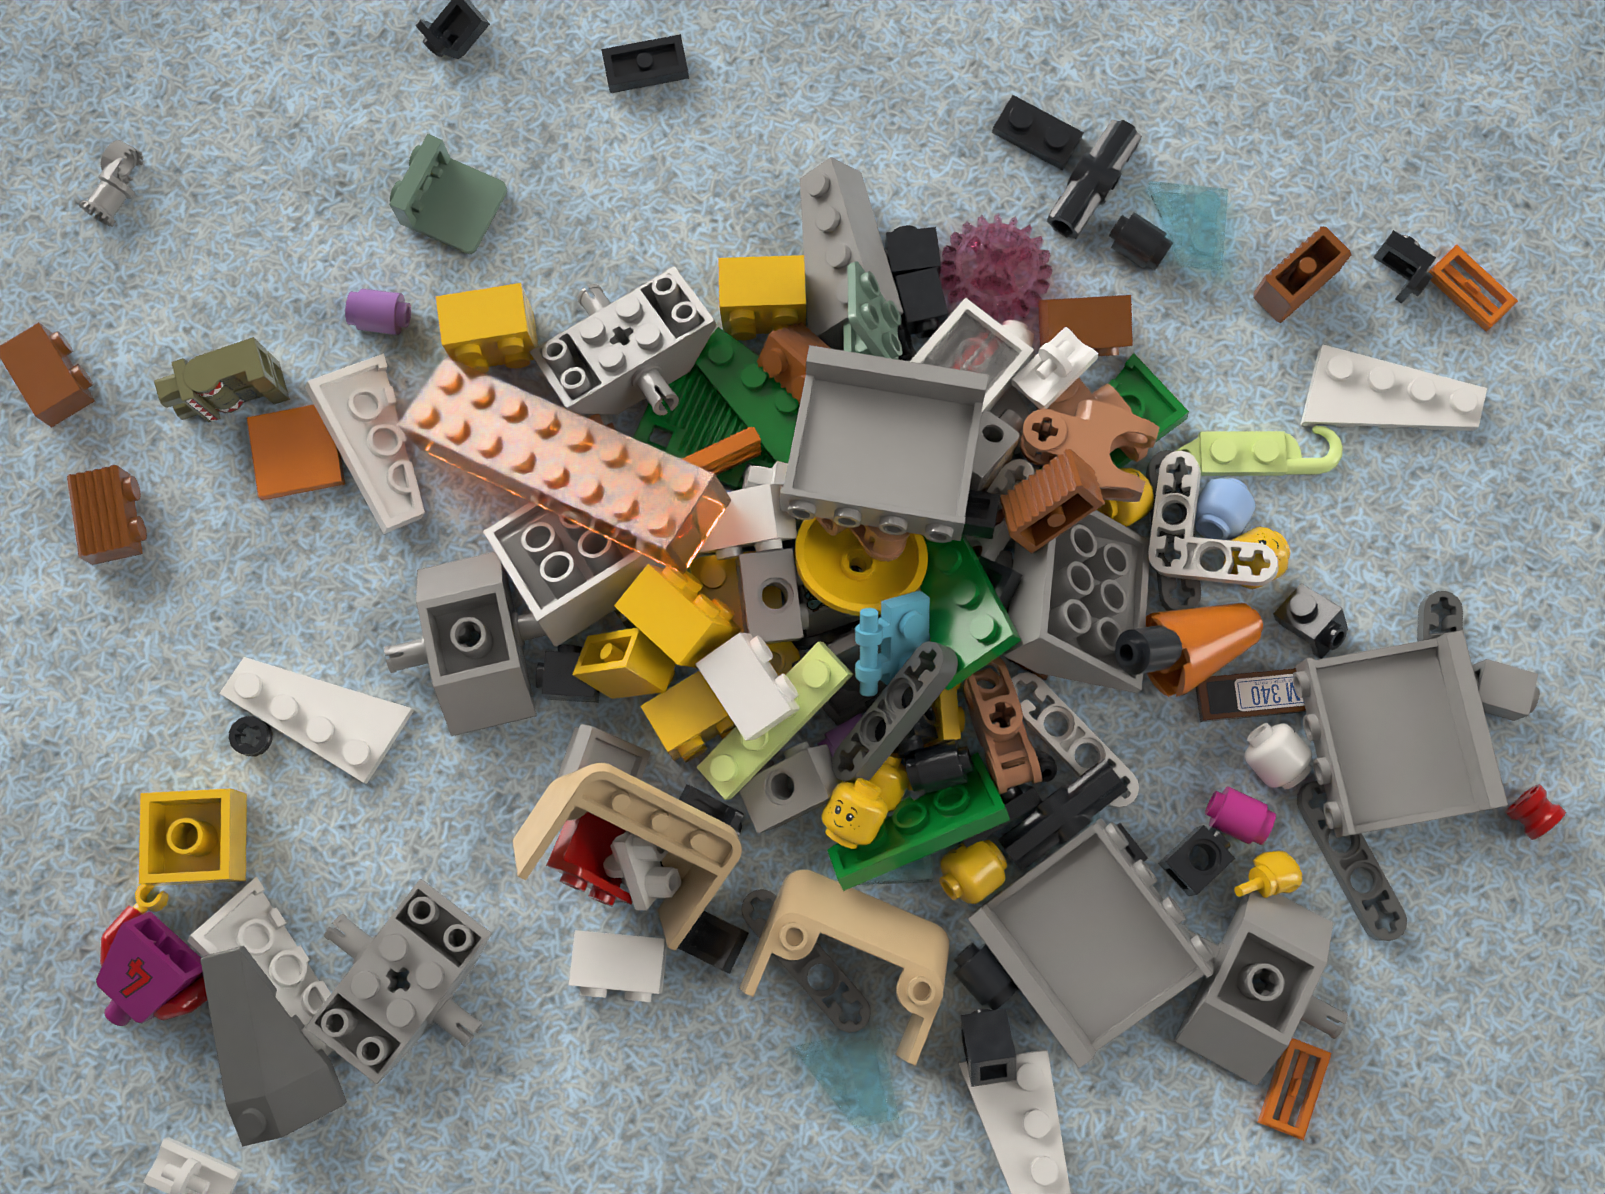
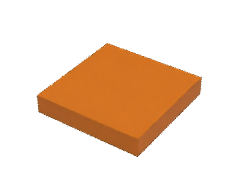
(293, 453)

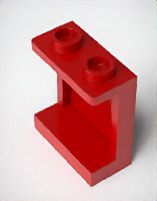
(581, 856)

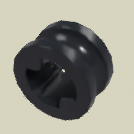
(246, 749)

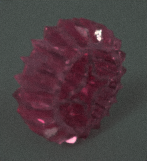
(980, 241)

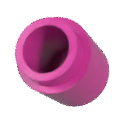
(1240, 816)

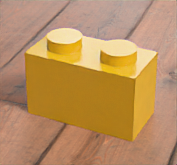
(624, 664)

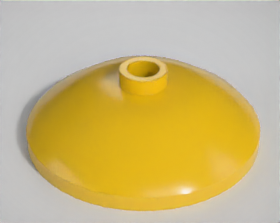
(825, 569)

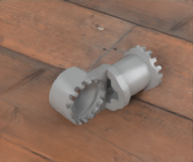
(114, 179)

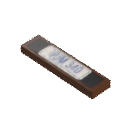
(1248, 695)

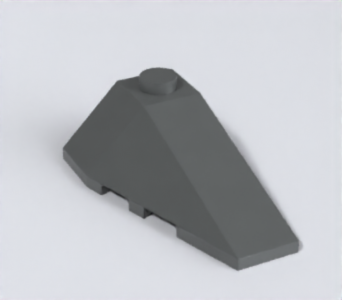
(265, 1061)

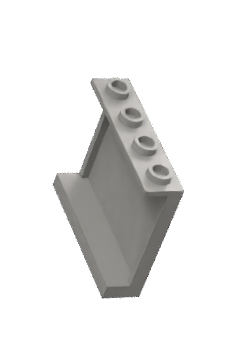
(884, 444)
(1399, 735)
(1092, 940)

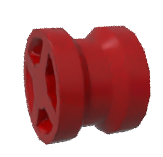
(1535, 812)

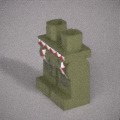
(222, 381)

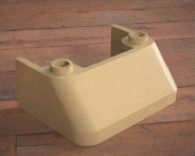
(695, 842)
(818, 905)

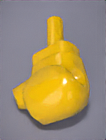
(1273, 874)

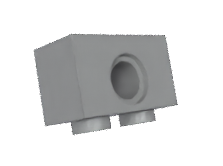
(771, 569)
(767, 793)

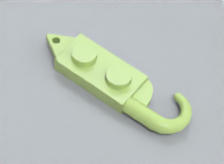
(1260, 453)

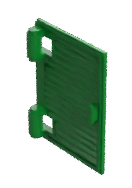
(697, 423)

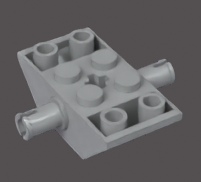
(627, 347)
(481, 682)
(367, 1013)
(1251, 1027)

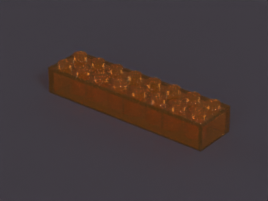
(567, 463)

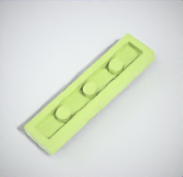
(738, 760)

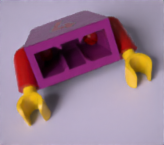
(148, 966)

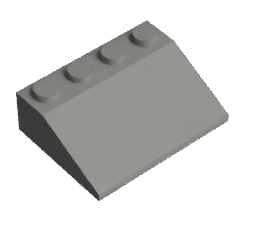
(564, 569)
(1079, 600)

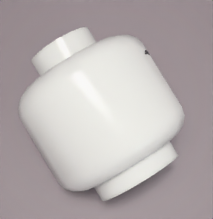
(1278, 755)

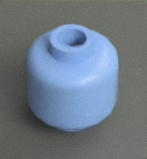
(1224, 509)

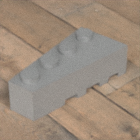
(837, 232)

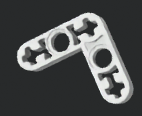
(1191, 547)

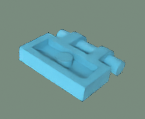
(898, 630)

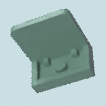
(446, 197)
(871, 317)

